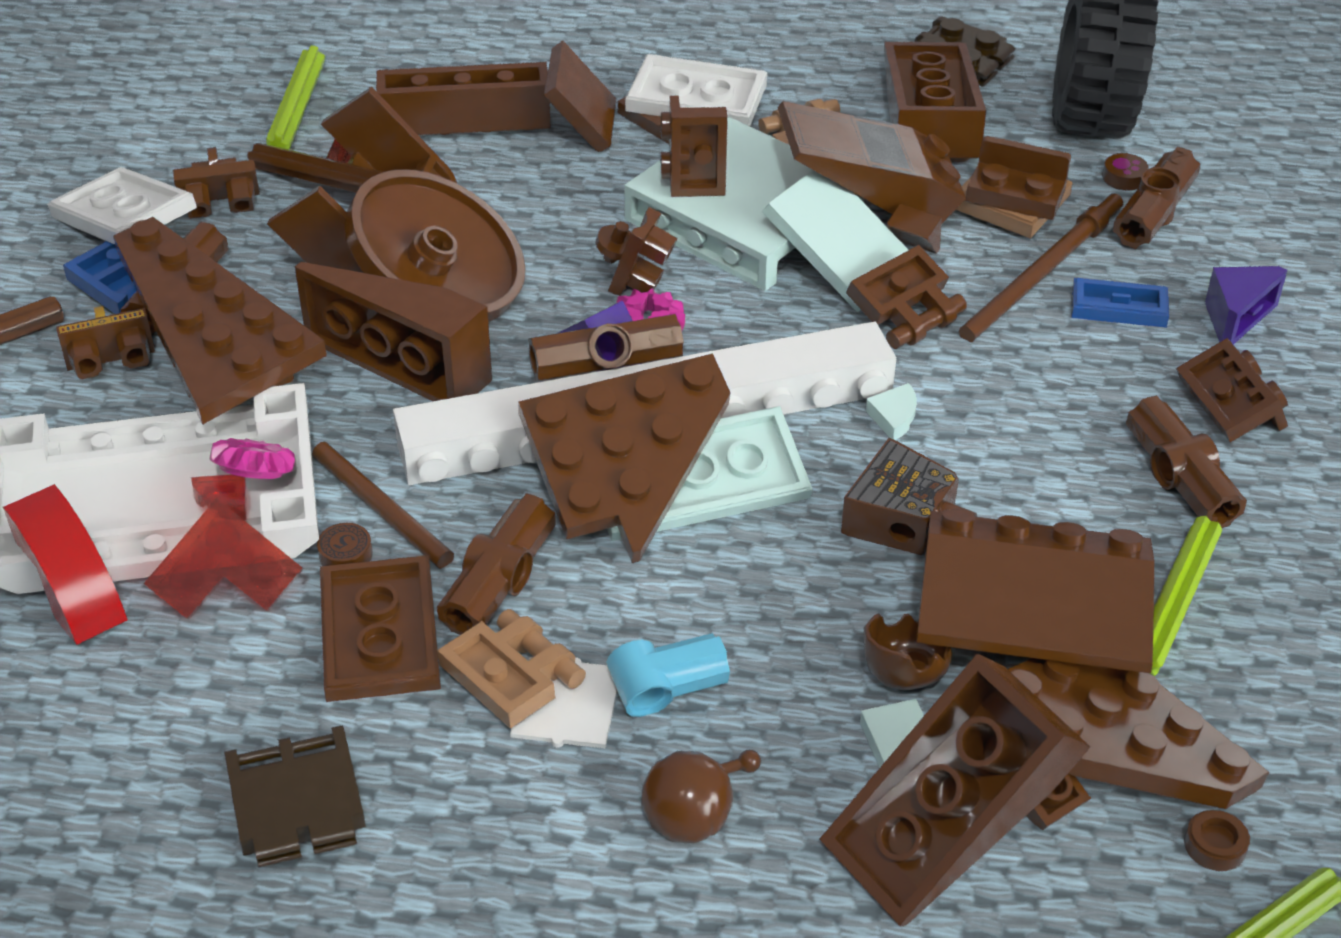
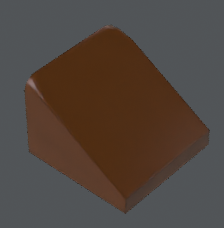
(916, 227)

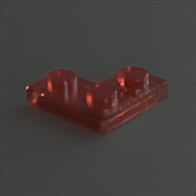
(218, 548)

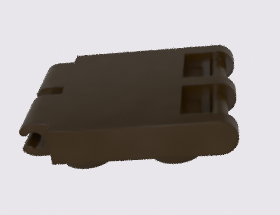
(986, 47)
(295, 798)

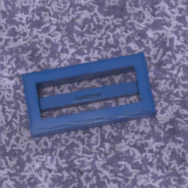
(1120, 302)

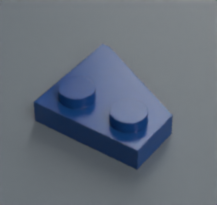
(102, 276)

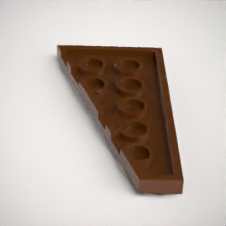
(212, 323)

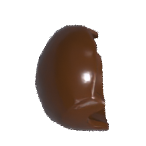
(898, 659)
(687, 797)

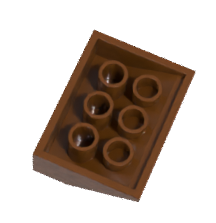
(1038, 590)

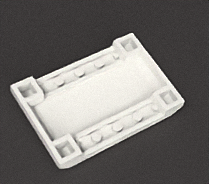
(136, 485)

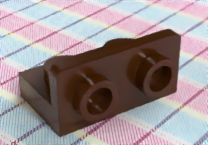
(695, 149)
(1019, 177)
(1232, 390)

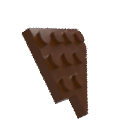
(624, 445)
(1142, 734)

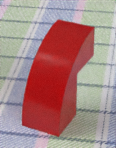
(67, 563)

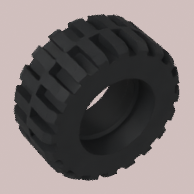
(1103, 66)

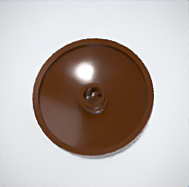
(435, 235)

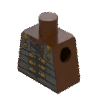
(895, 498)

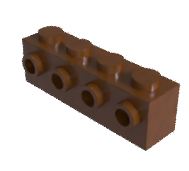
(468, 97)

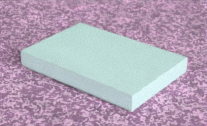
(833, 230)

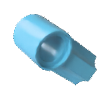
(653, 676)

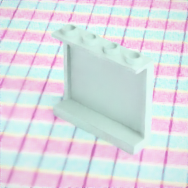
(728, 228)

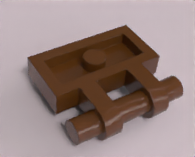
(897, 286)

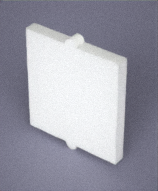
(575, 715)

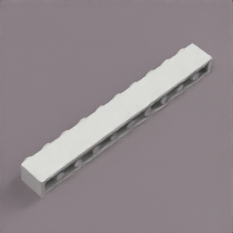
(789, 372)

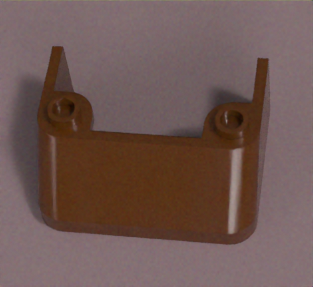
(375, 140)

